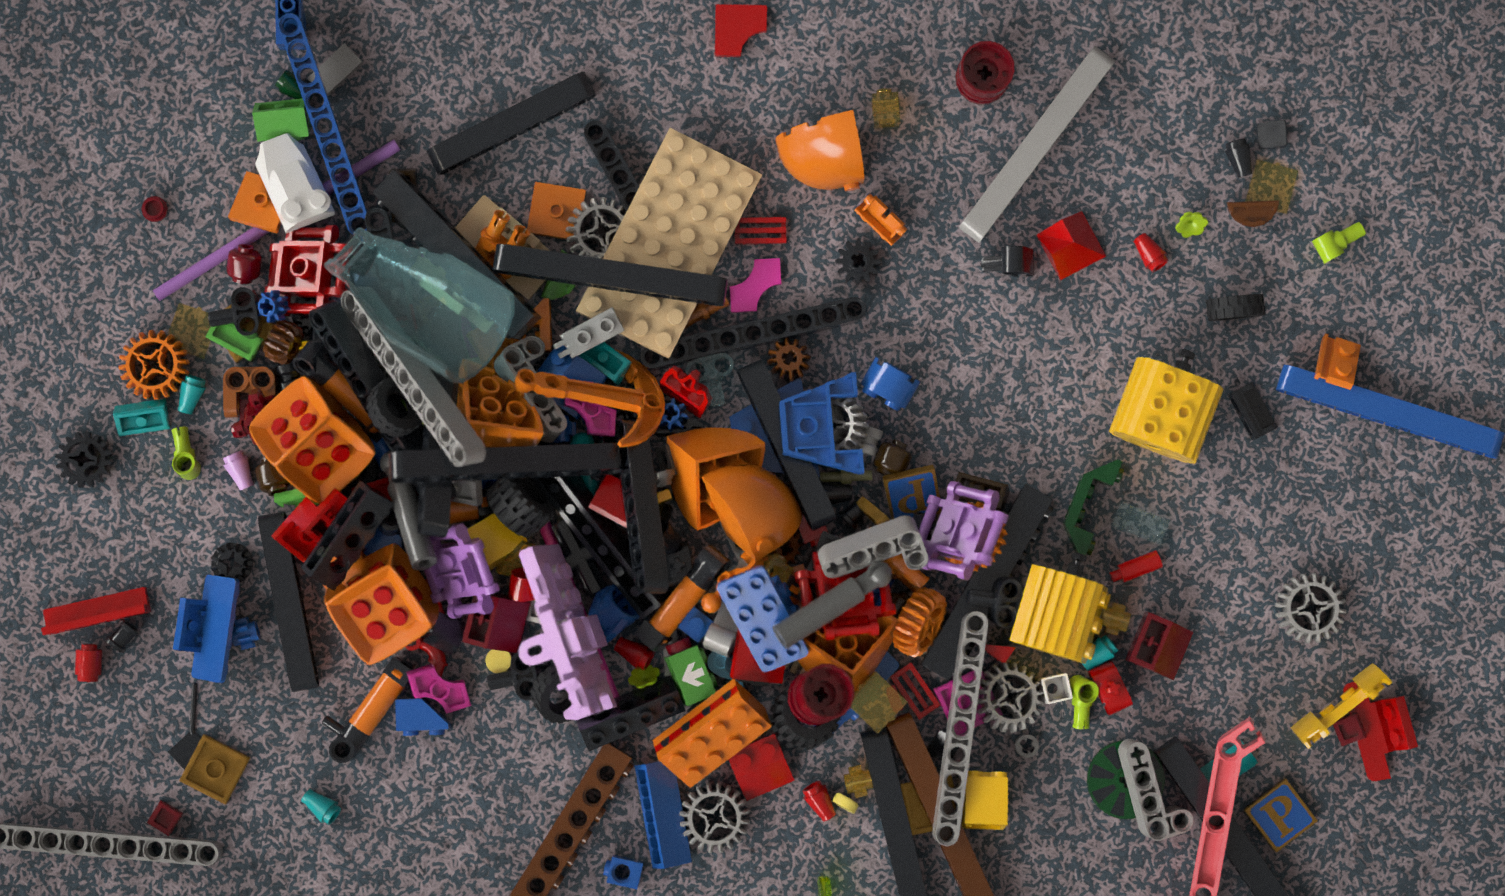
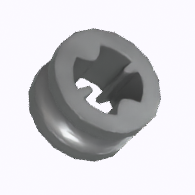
(1034, 743)

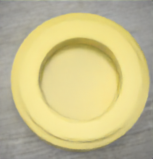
(498, 661)
(845, 803)

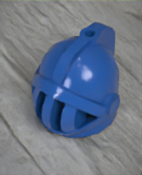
(609, 608)

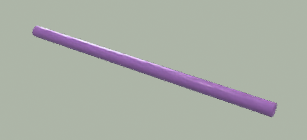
(255, 233)

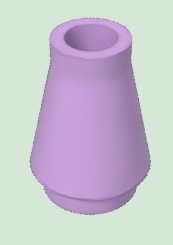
(238, 468)

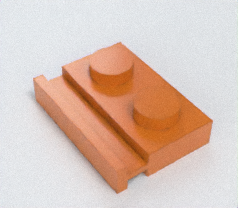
(1337, 361)

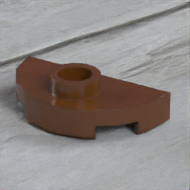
(1252, 212)

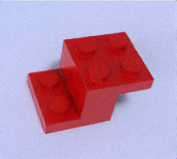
(308, 524)

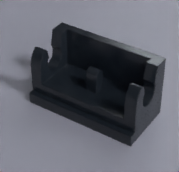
(1252, 411)

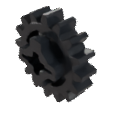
(83, 469)

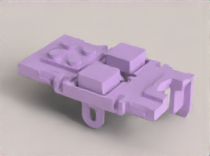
(577, 636)

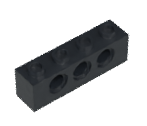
(347, 522)
(633, 713)

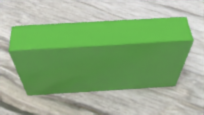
(232, 340)

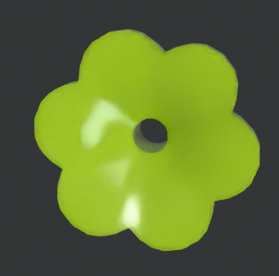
(1191, 224)
(642, 678)

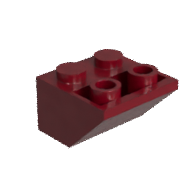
(499, 629)
(1159, 645)

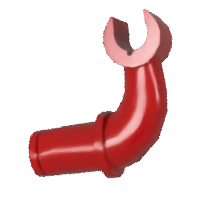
(436, 656)

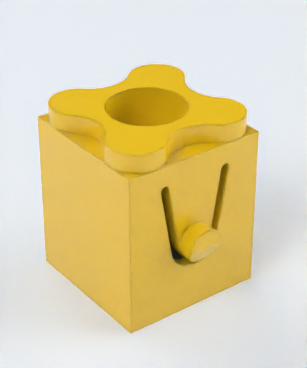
(496, 539)
(985, 801)

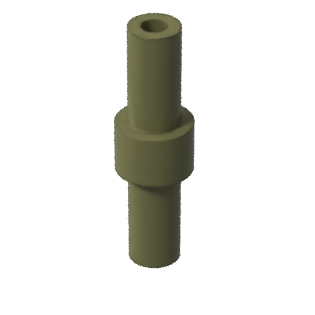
(845, 477)

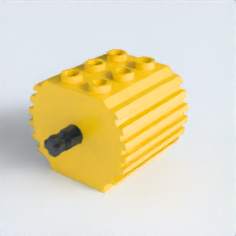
(1166, 408)
(1061, 612)

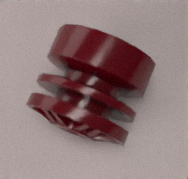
(998, 68)
(832, 687)

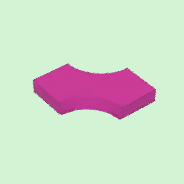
(746, 295)
(598, 418)
(427, 683)

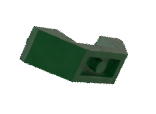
(1107, 475)

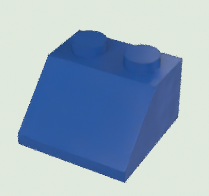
(572, 368)

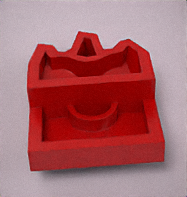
(686, 389)

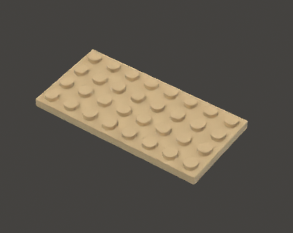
(674, 223)

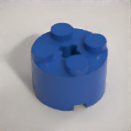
(890, 384)

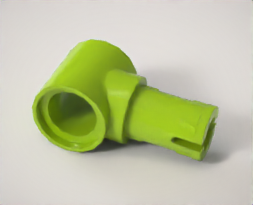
(1334, 243)
(184, 453)
(1082, 701)

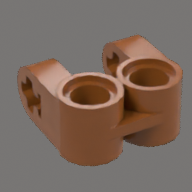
(231, 393)

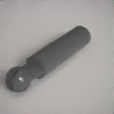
(405, 506)
(831, 605)

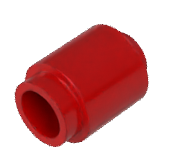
(88, 663)

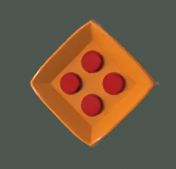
(311, 439)
(382, 604)

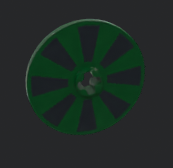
(1106, 788)

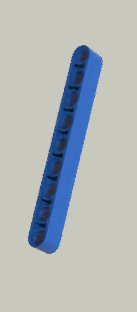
(317, 114)
(1393, 411)

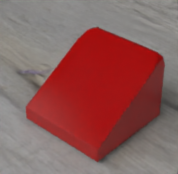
(1000, 653)

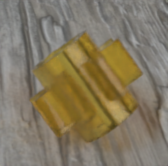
(1115, 618)
(858, 781)

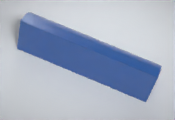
(661, 815)

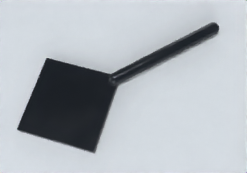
(186, 746)

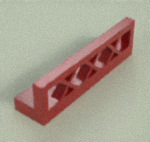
(96, 611)

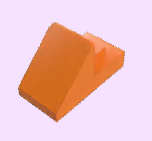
(544, 323)

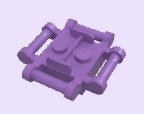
(962, 530)
(461, 573)

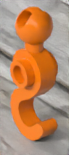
(712, 601)

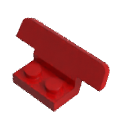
(1387, 730)

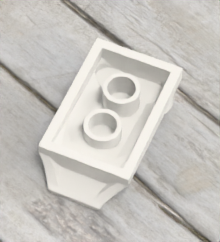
(292, 183)

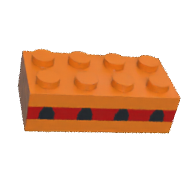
(712, 733)

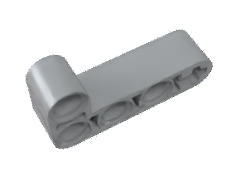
(549, 412)
(873, 546)
(723, 631)
(1149, 787)

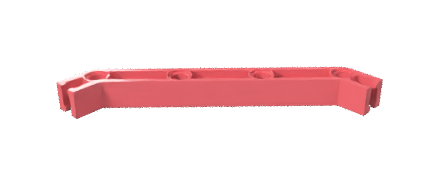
(1220, 802)

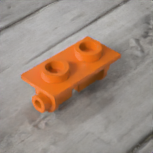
(872, 212)

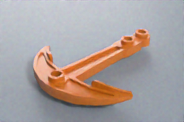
(645, 399)

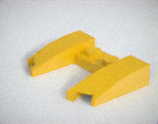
(1369, 684)

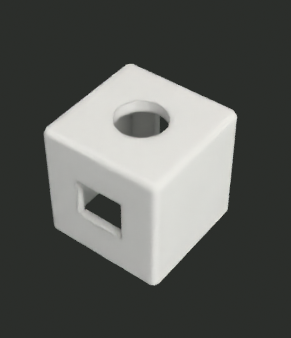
(1063, 688)

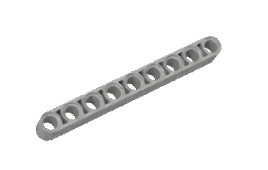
(1036, 144)
(420, 389)
(965, 740)
(117, 841)

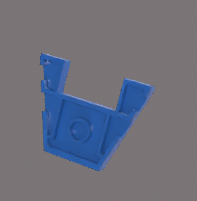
(747, 421)
(809, 426)

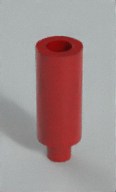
(1137, 567)

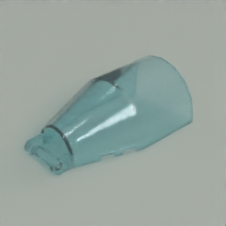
(427, 303)

